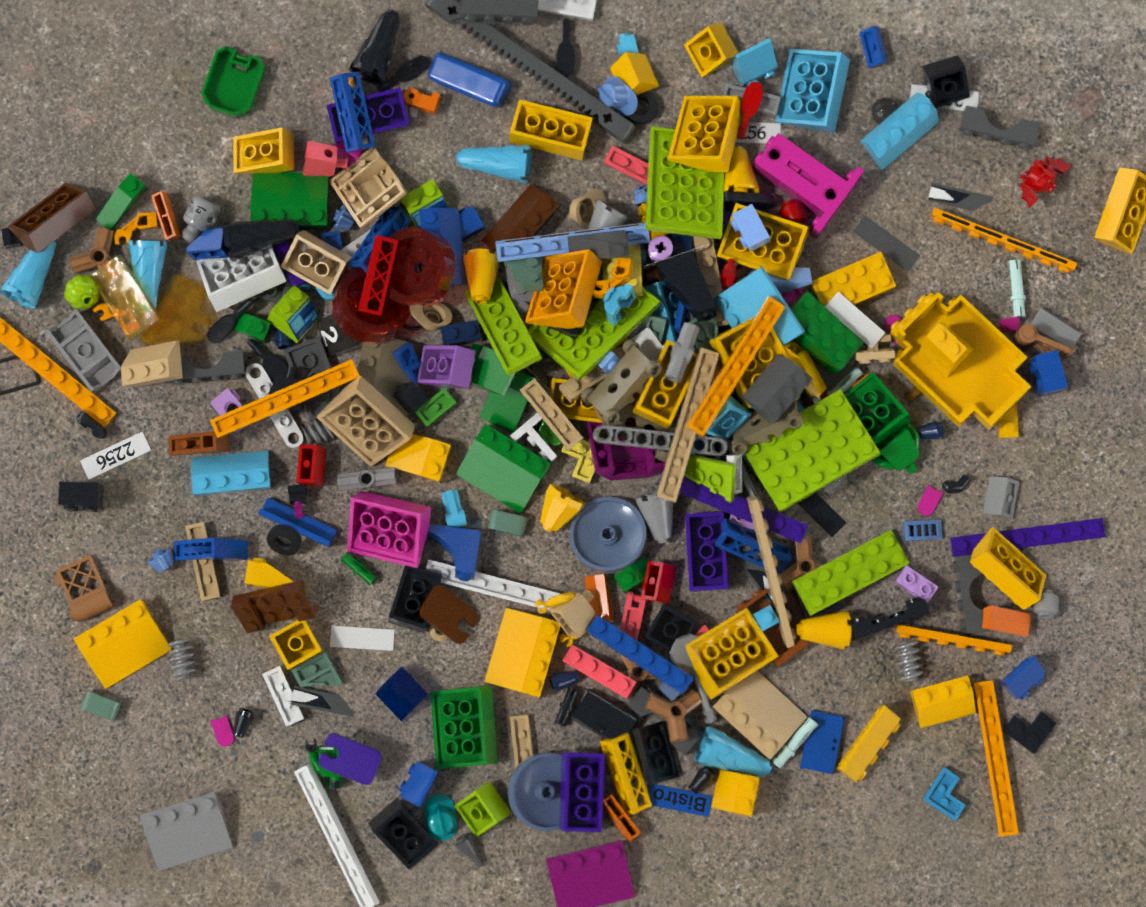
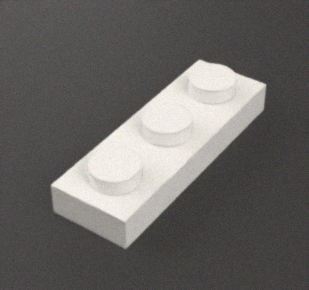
(282, 696)

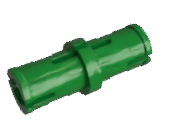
(358, 568)

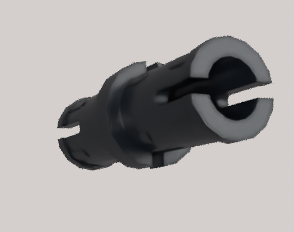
(566, 706)

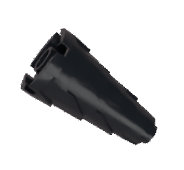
(376, 50)
(253, 236)

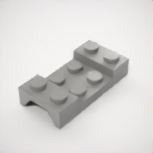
(84, 351)

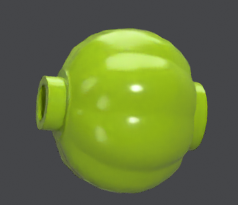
(81, 292)

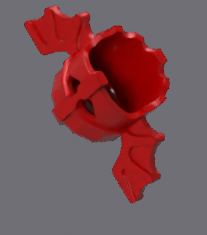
(1041, 178)

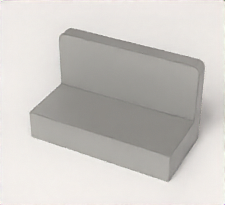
(1001, 497)

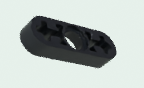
(758, 200)

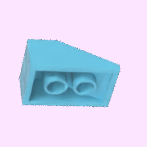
(755, 63)

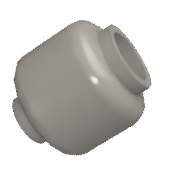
(1047, 606)

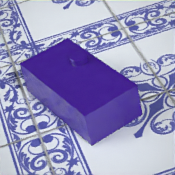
(384, 109)
(706, 562)
(581, 791)

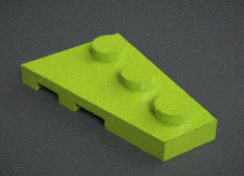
(713, 474)

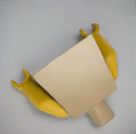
(571, 612)

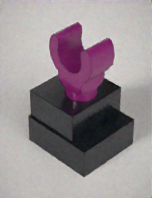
(10, 239)
(297, 497)

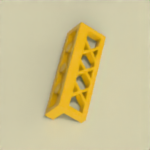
(622, 777)

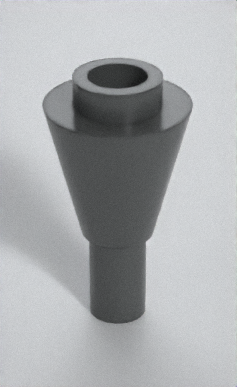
(467, 846)

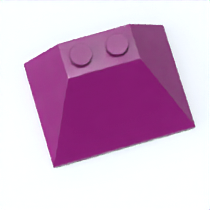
(622, 462)

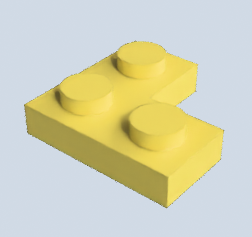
(584, 468)

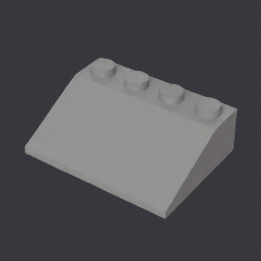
(186, 831)

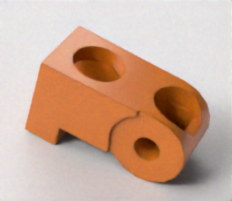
(421, 101)

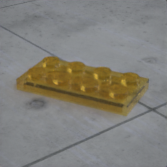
(125, 297)

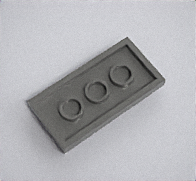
(311, 360)

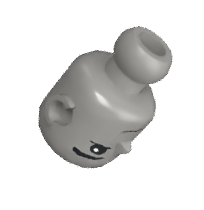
(199, 216)

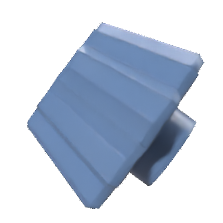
(342, 219)
(161, 559)

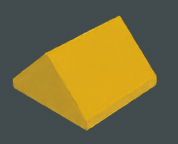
(635, 72)

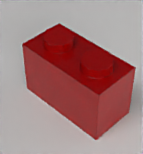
(311, 465)
(658, 582)

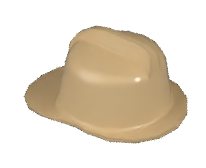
(583, 207)
(432, 316)

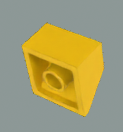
(711, 49)

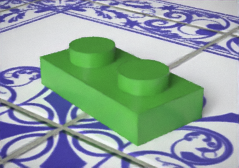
(435, 407)

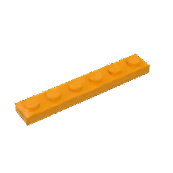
(960, 641)

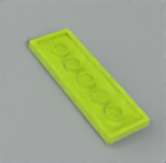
(505, 330)
(850, 572)

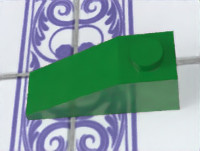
(121, 201)

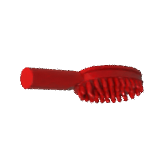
(749, 106)

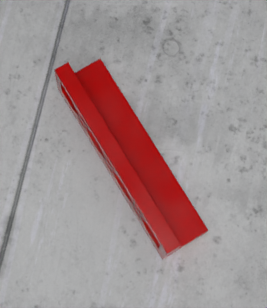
(365, 297)

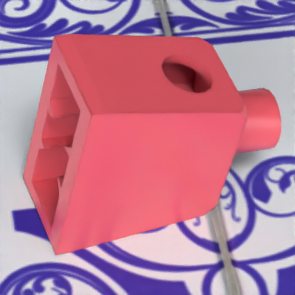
(322, 160)

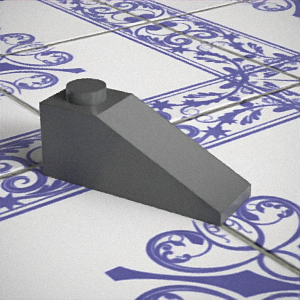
(603, 244)

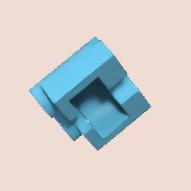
(616, 300)

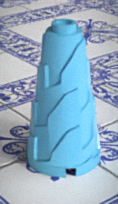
(505, 162)
(147, 264)
(28, 278)
(728, 754)

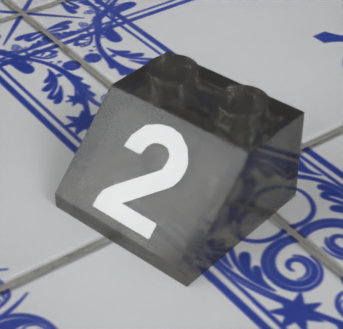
(334, 339)

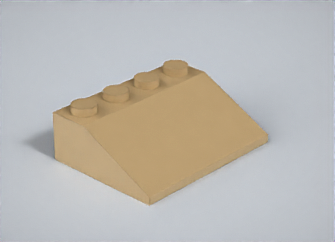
(366, 421)
(760, 713)

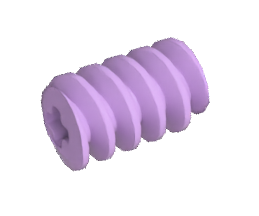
(659, 242)

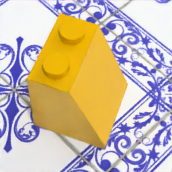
(944, 349)
(735, 792)

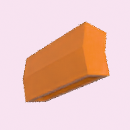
(168, 216)
(602, 601)
(1006, 620)
(616, 820)

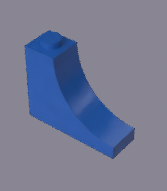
(461, 545)
(211, 549)

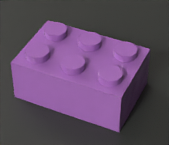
(446, 366)

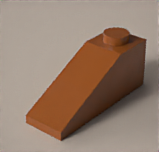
(198, 444)

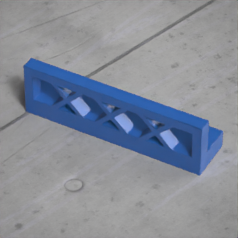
(348, 111)
(385, 227)
(305, 526)
(748, 537)

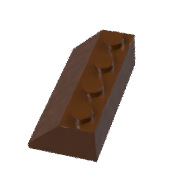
(52, 217)
(523, 218)

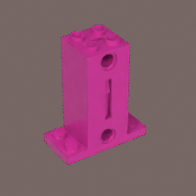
(805, 179)

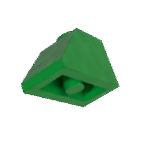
(253, 327)
(632, 575)

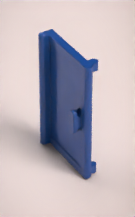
(821, 747)

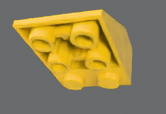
(802, 358)

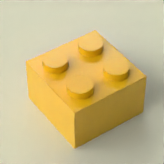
(296, 644)

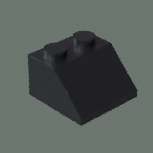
(946, 81)

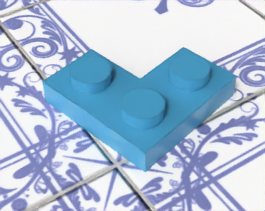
(939, 794)

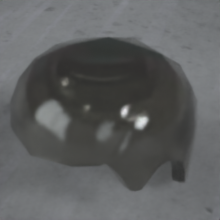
(883, 108)

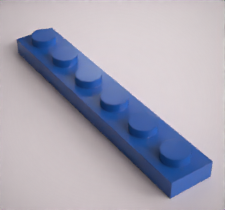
(640, 655)

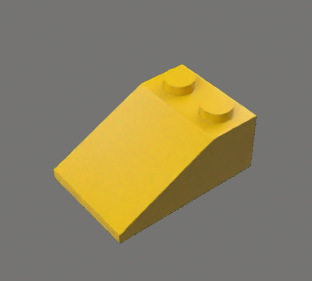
(264, 152)
(421, 457)
(263, 575)

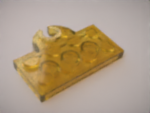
(179, 314)

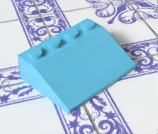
(812, 89)
(746, 298)

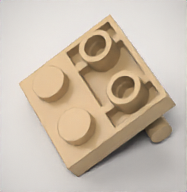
(882, 354)

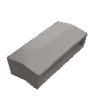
(1055, 328)

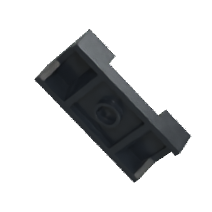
(913, 609)

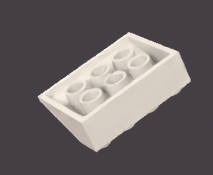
(240, 279)

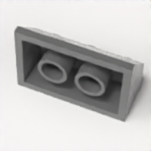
(776, 388)

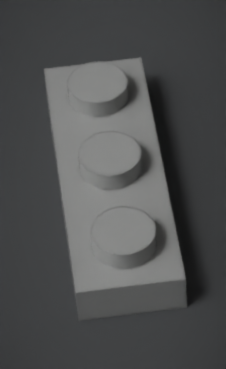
(769, 102)

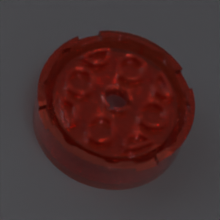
(406, 283)
(364, 325)

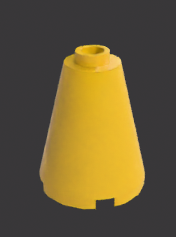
(740, 173)
(481, 273)
(827, 630)

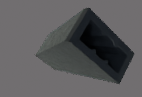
(688, 285)

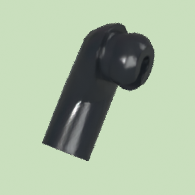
(956, 487)

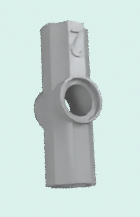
(682, 352)
(354, 480)

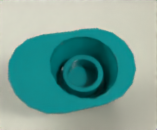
(440, 817)

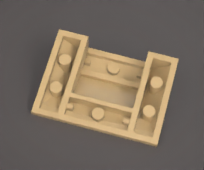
(368, 187)

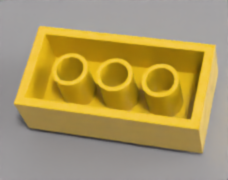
(856, 282)
(661, 396)

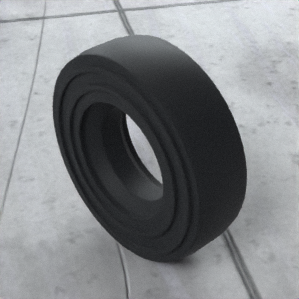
(651, 112)
(288, 533)

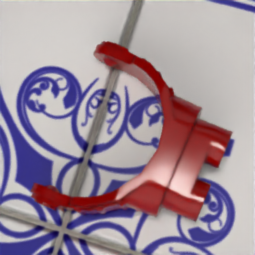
(728, 274)

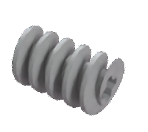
(316, 432)
(182, 660)
(909, 661)

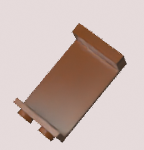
(773, 633)

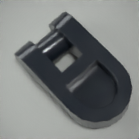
(87, 421)

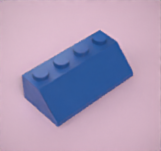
(447, 224)

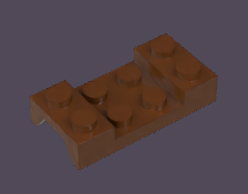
(273, 605)

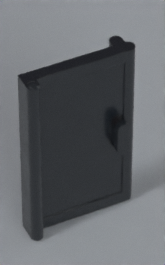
(603, 715)

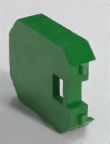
(230, 89)

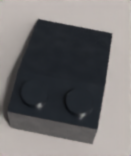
(410, 596)
(402, 833)

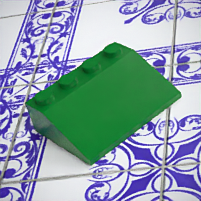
(291, 197)
(877, 408)
(503, 468)
(464, 727)

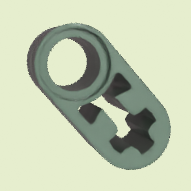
(507, 523)
(100, 705)

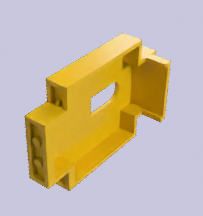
(983, 382)

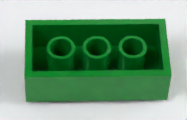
(824, 333)

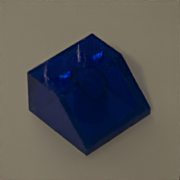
(401, 693)

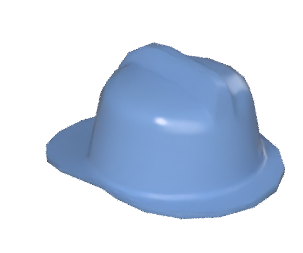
(618, 95)

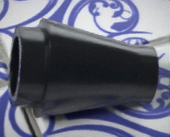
(242, 721)
(702, 779)

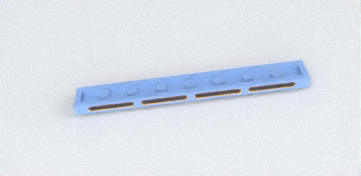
(558, 243)

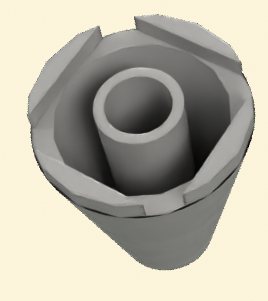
(607, 216)
(657, 515)

